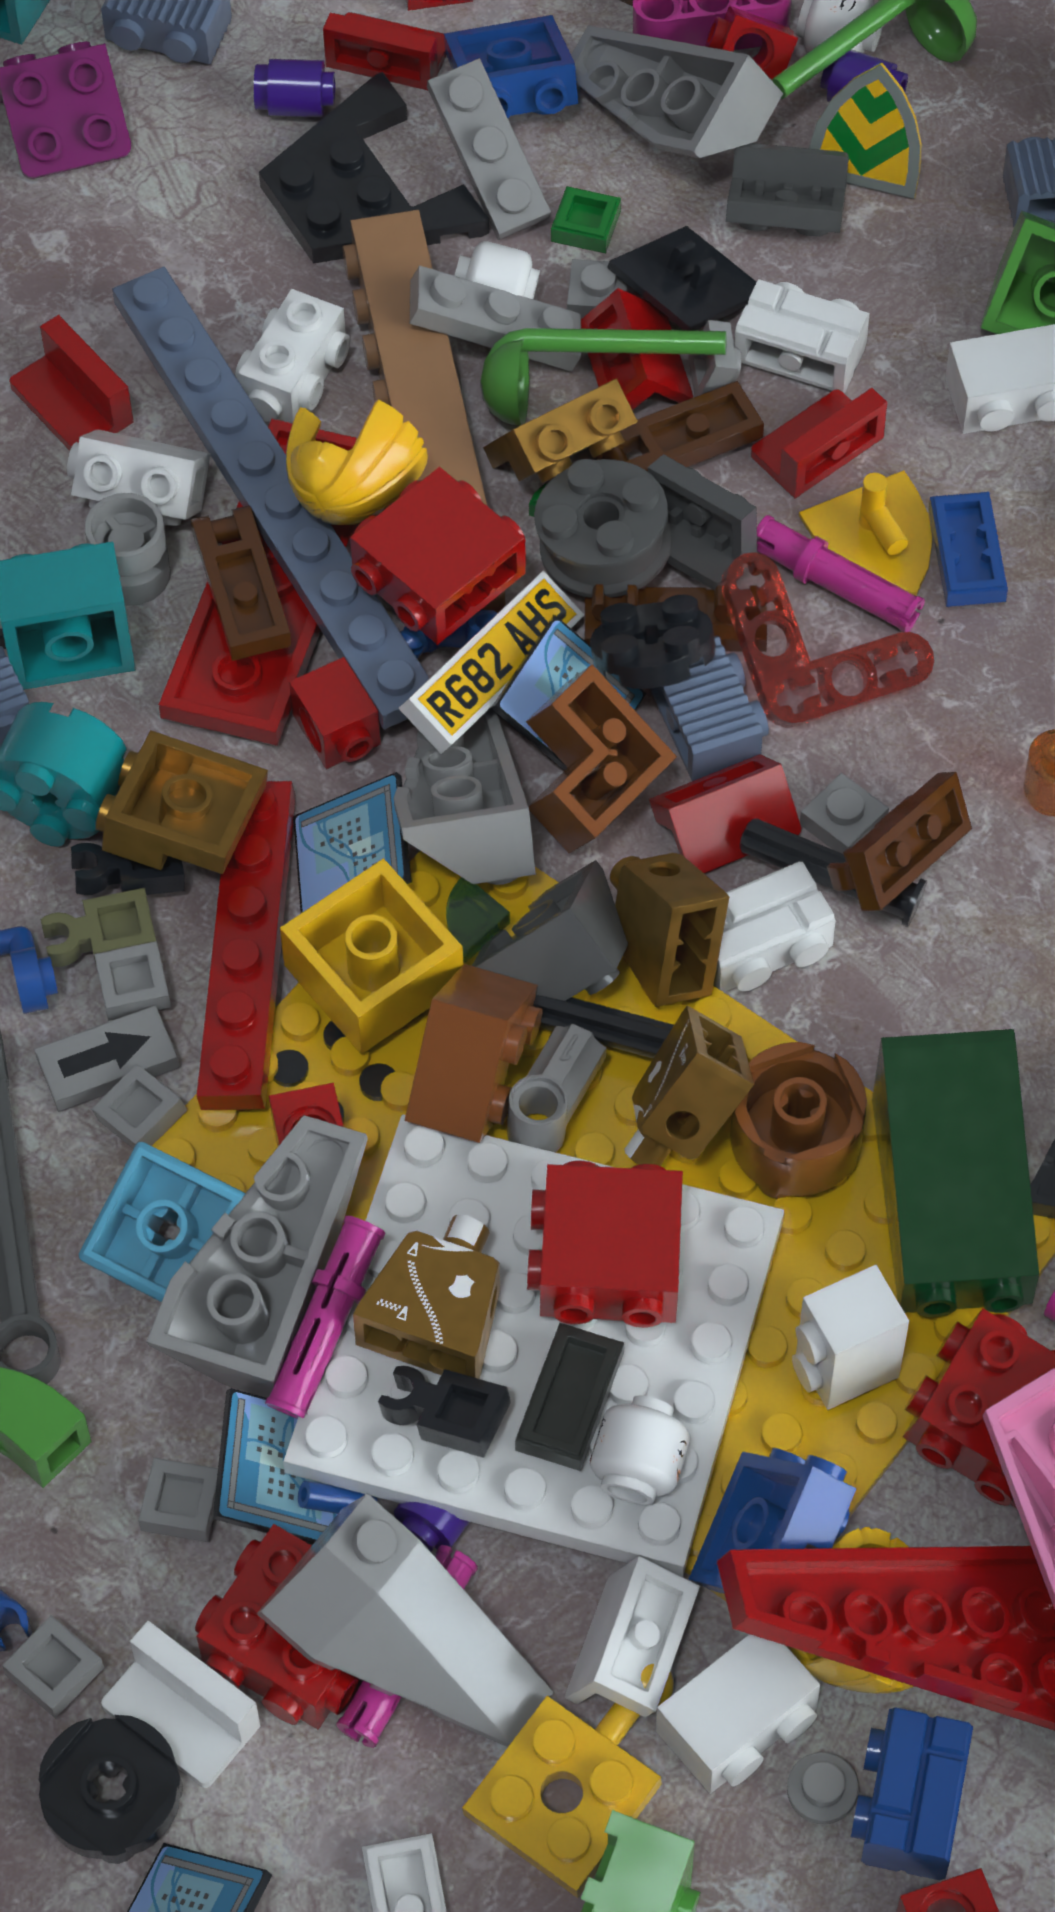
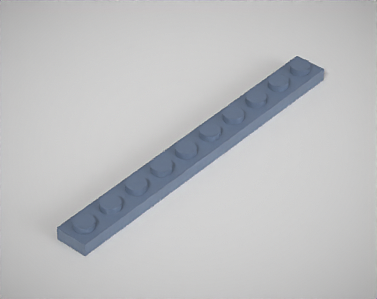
(257, 474)

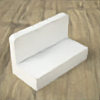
(633, 1626)
(186, 1702)

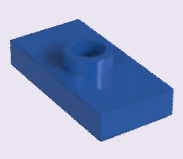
(967, 549)

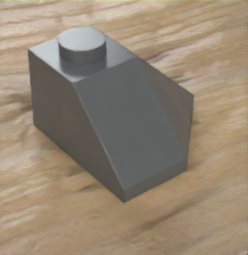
(564, 941)

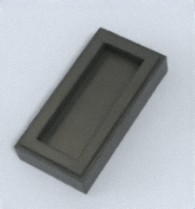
(569, 1396)

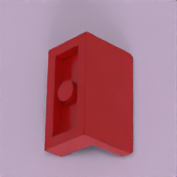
(376, 45)
(637, 373)
(72, 387)
(821, 439)
(715, 809)

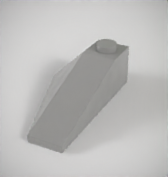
(675, 91)
(468, 806)
(253, 1278)
(396, 1618)

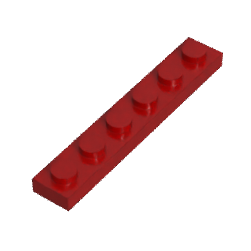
(247, 958)

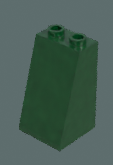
(955, 1172)

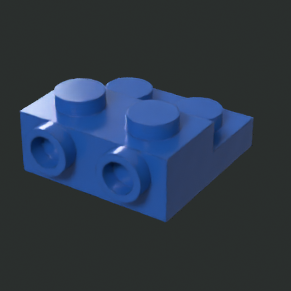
(523, 61)
(775, 1506)

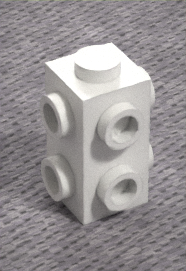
(293, 356)
(119, 463)

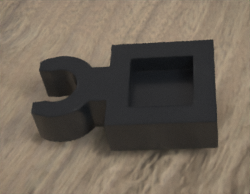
(114, 869)
(454, 1413)

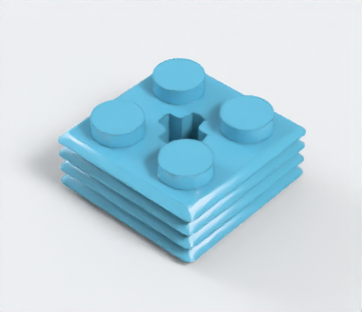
(146, 1195)

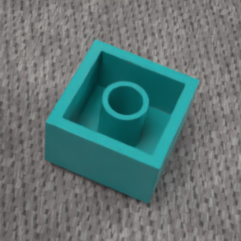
(64, 615)

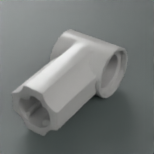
(554, 1088)

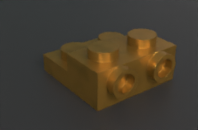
(550, 439)
(179, 804)

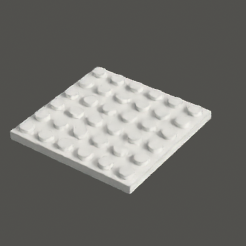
(685, 1363)

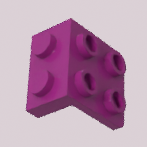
(63, 110)

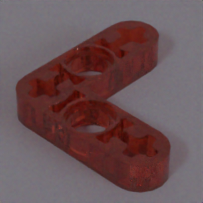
(795, 665)

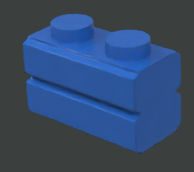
(915, 1793)

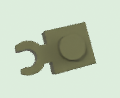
(108, 925)

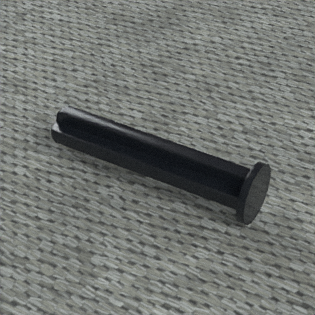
(786, 848)
(608, 1025)

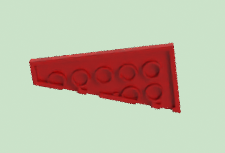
(930, 1617)

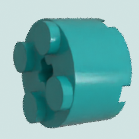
(58, 771)

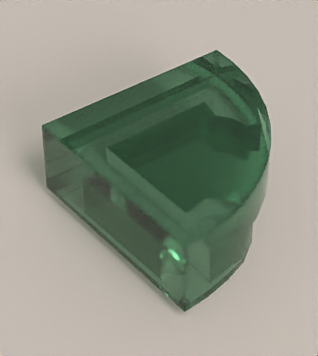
(474, 917)

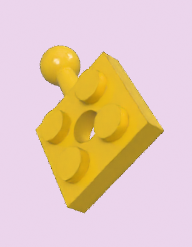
(557, 1747)

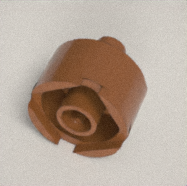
(799, 1121)

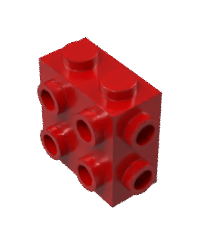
(437, 554)
(607, 1243)
(981, 1369)
(253, 1654)

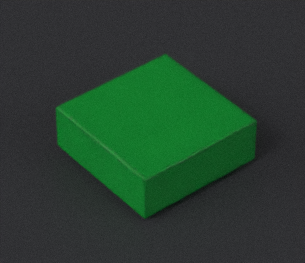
(586, 219)

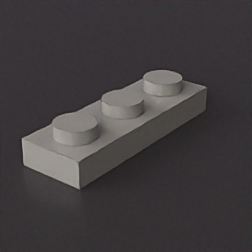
(488, 149)
(484, 313)

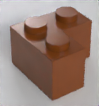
(606, 755)
(466, 1048)

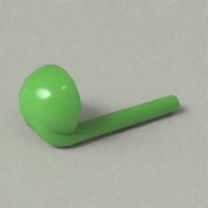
(940, 26)
(506, 367)

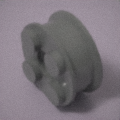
(603, 527)

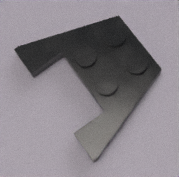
(337, 179)

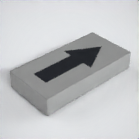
(99, 1057)

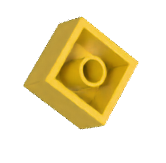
(371, 955)

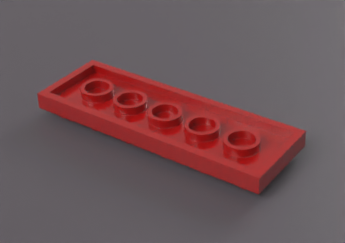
(250, 693)

